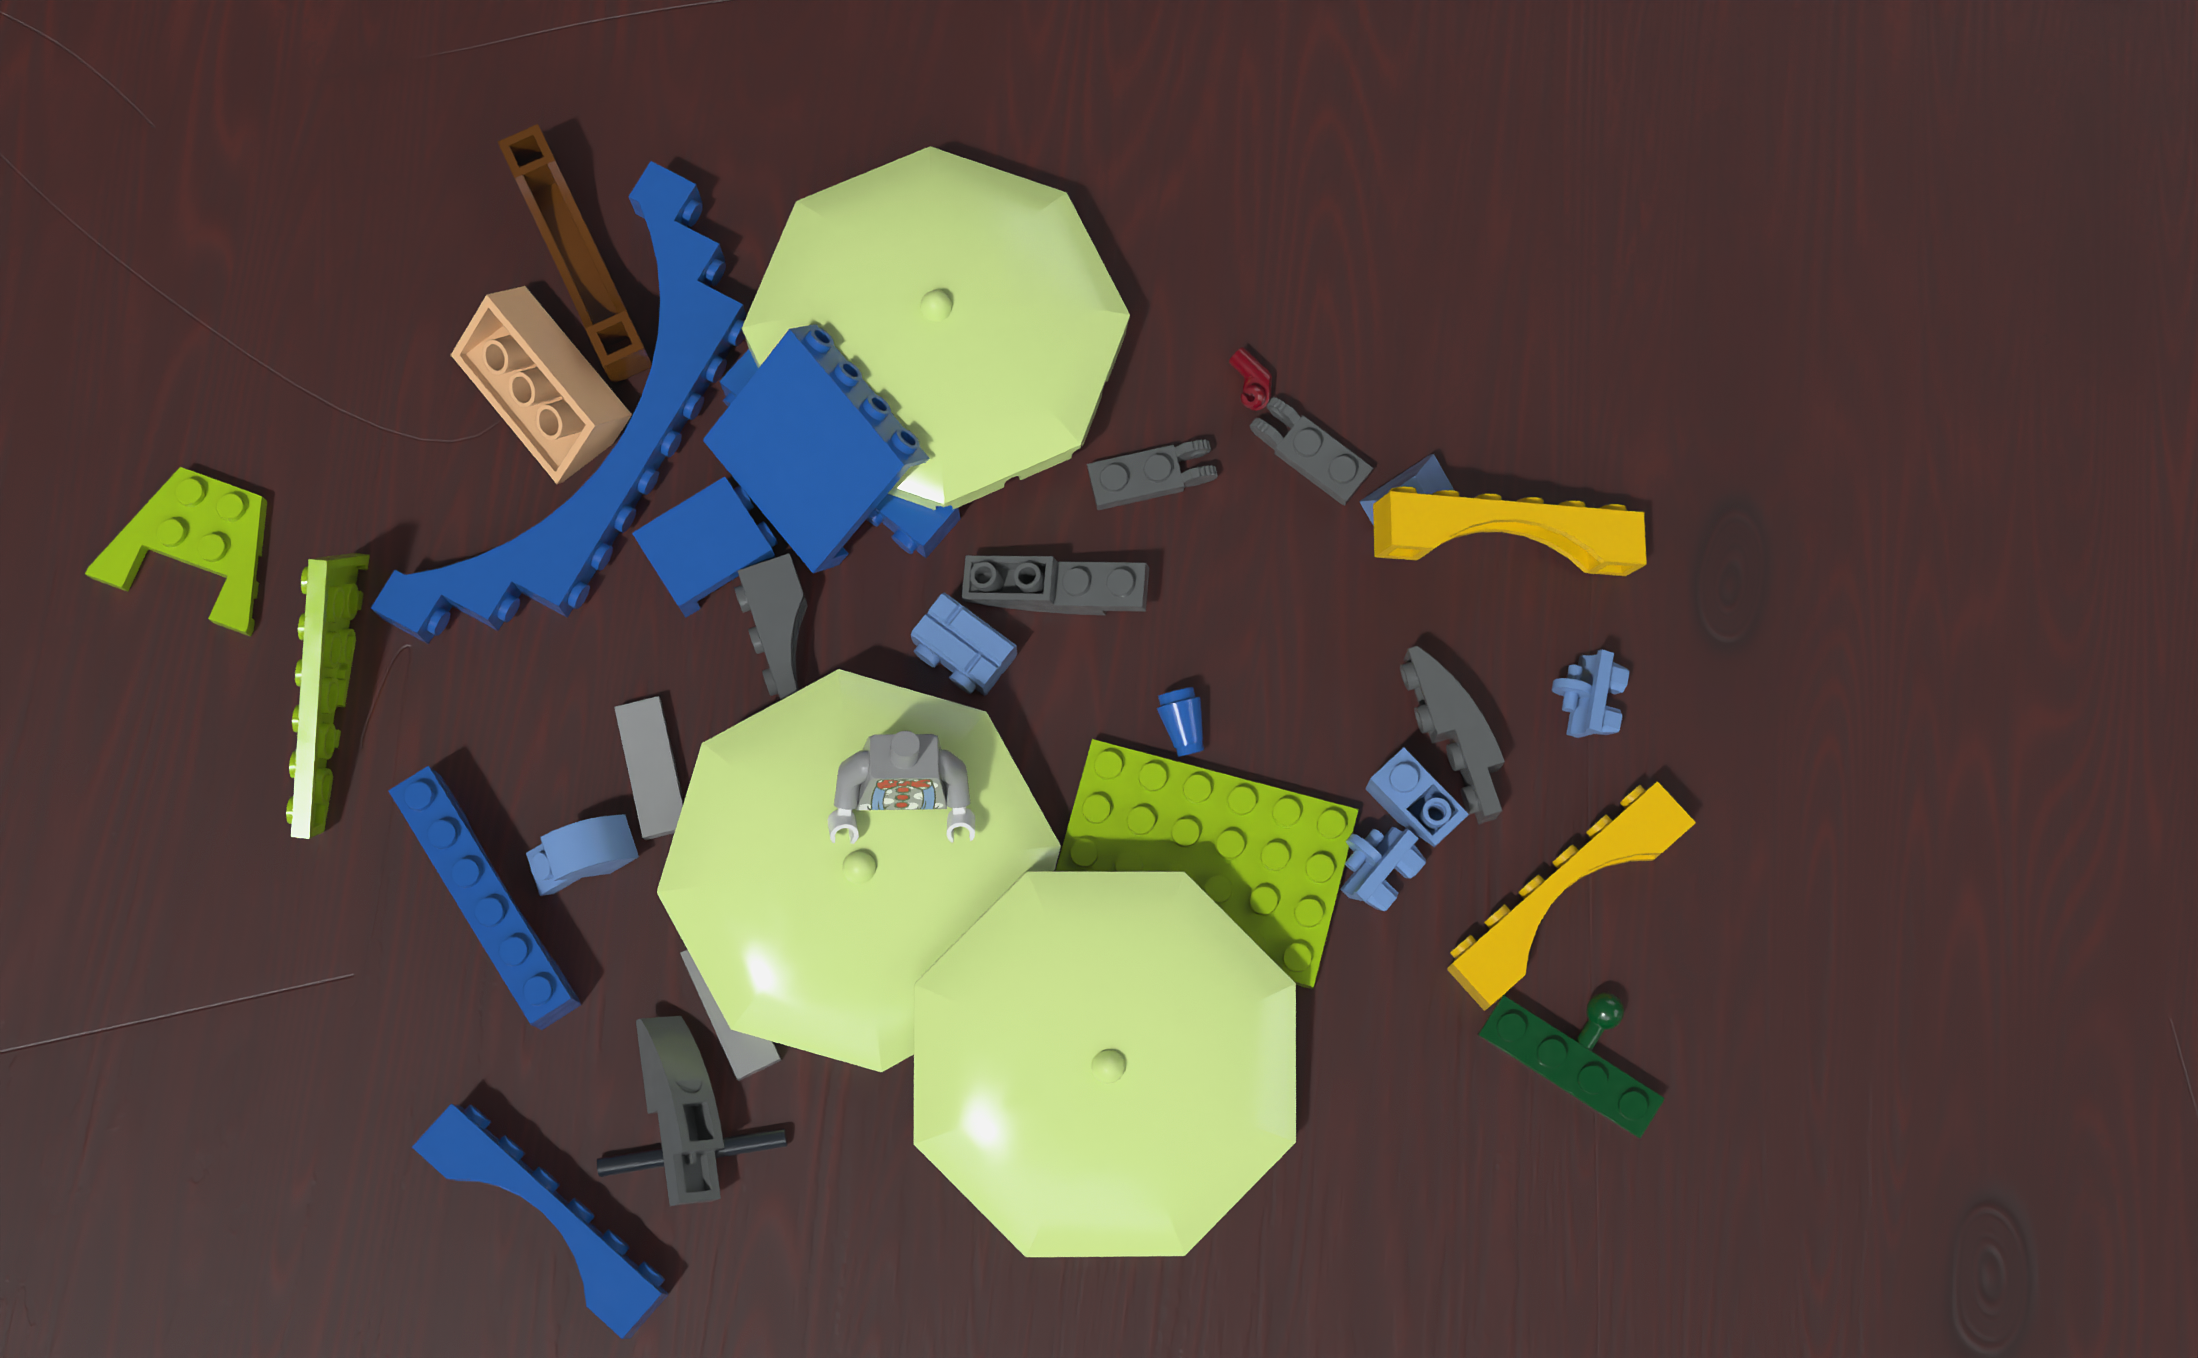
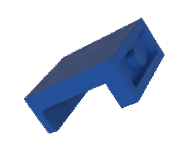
(705, 543)

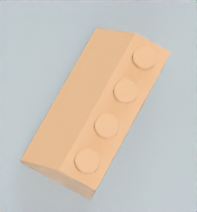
(539, 382)

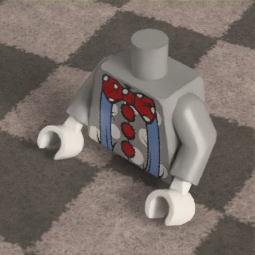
(901, 774)

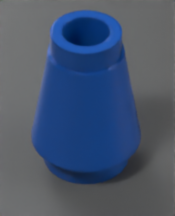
(1183, 720)

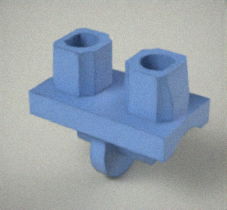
(1587, 691)
(1375, 859)

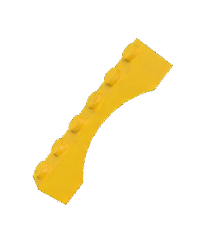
(1594, 539)
(1501, 955)

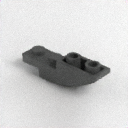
(1055, 586)
(1451, 714)
(686, 1108)

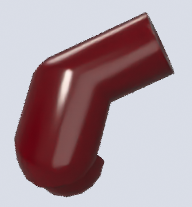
(1256, 379)

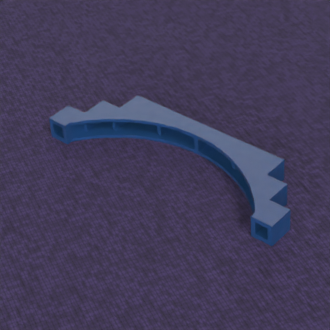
(566, 548)

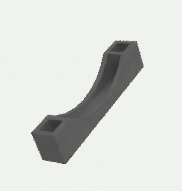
(778, 609)

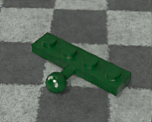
(1572, 1063)

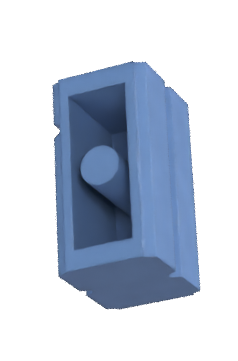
(963, 645)

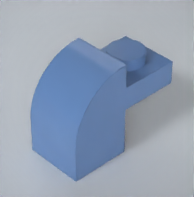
(580, 851)

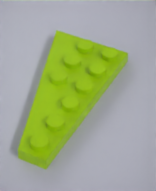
(323, 683)

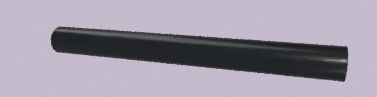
(654, 1158)

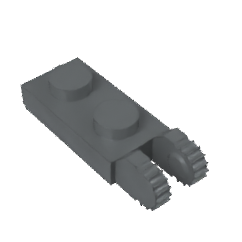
(1313, 453)
(1148, 474)

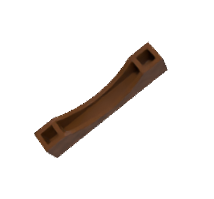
(575, 254)

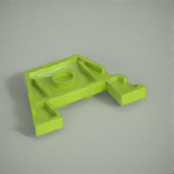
(202, 526)

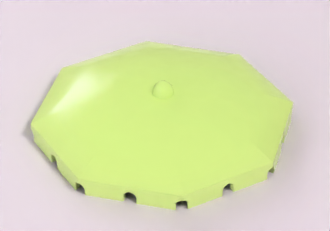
(960, 307)
(823, 935)
(1104, 1063)

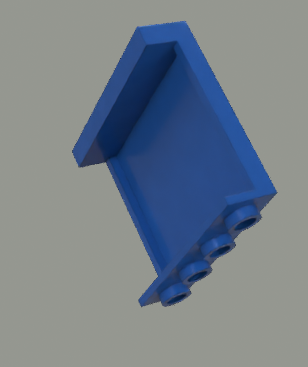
(813, 445)

